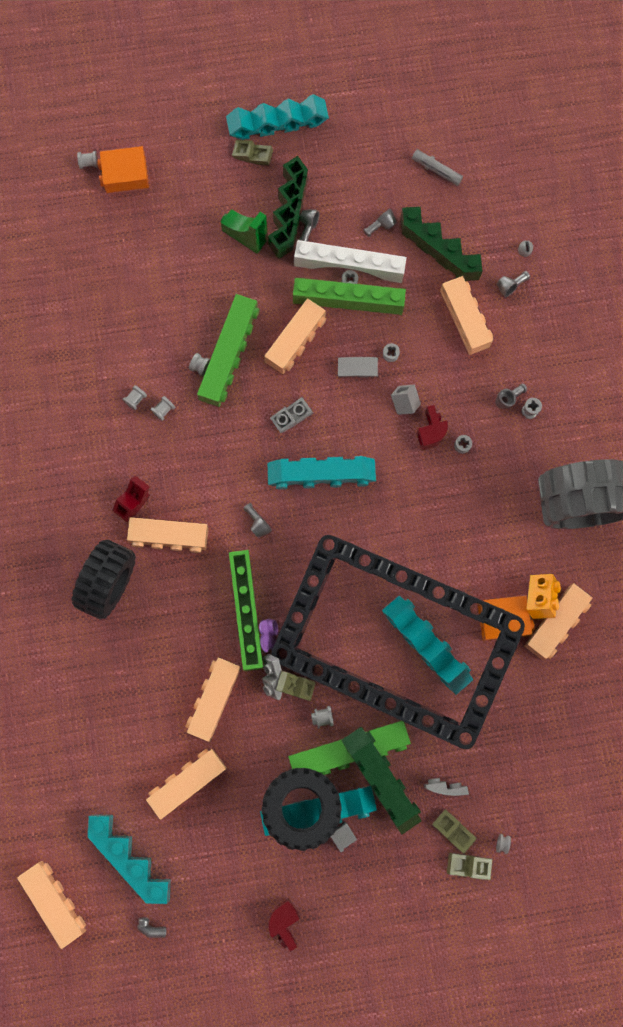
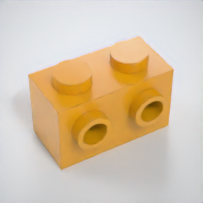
(543, 596)

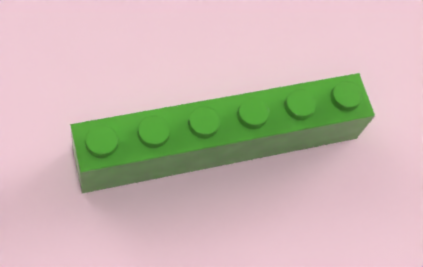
(349, 296)
(227, 350)
(246, 610)
(335, 754)

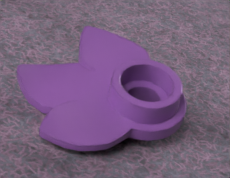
(268, 629)

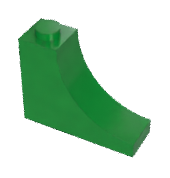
(246, 230)

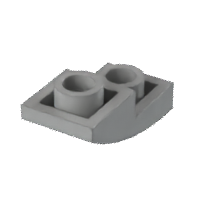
(358, 367)
(292, 415)
(273, 670)
(440, 787)

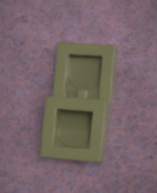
(249, 152)
(295, 686)
(454, 831)
(469, 866)

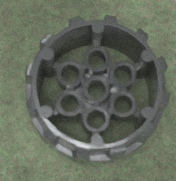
(582, 494)

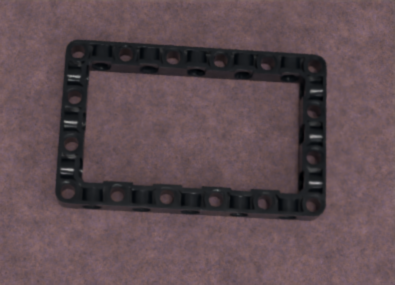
(372, 693)

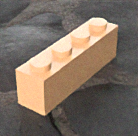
(466, 315)
(295, 336)
(167, 534)
(554, 630)
(214, 698)
(185, 784)
(52, 904)

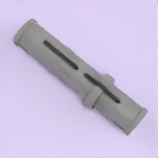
(437, 167)

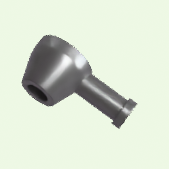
(310, 219)
(386, 220)
(508, 285)
(507, 397)
(259, 526)

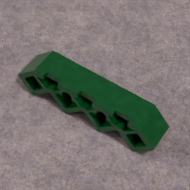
(288, 215)
(445, 251)
(382, 781)

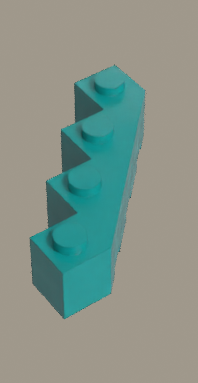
(286, 117)
(329, 471)
(431, 649)
(307, 812)
(133, 869)

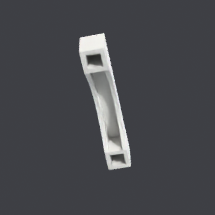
(319, 255)

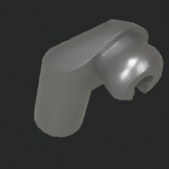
(149, 931)

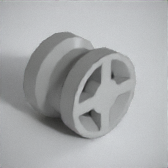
(199, 364)

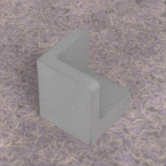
(406, 399)
(343, 837)

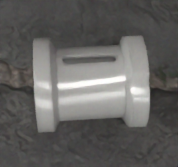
(86, 160)
(134, 397)
(536, 404)
(162, 408)

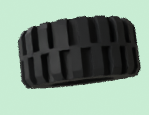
(103, 579)
(330, 809)

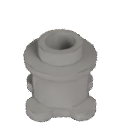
(322, 717)

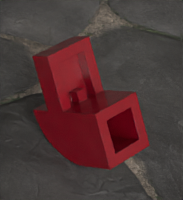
(434, 433)
(132, 499)
(280, 920)

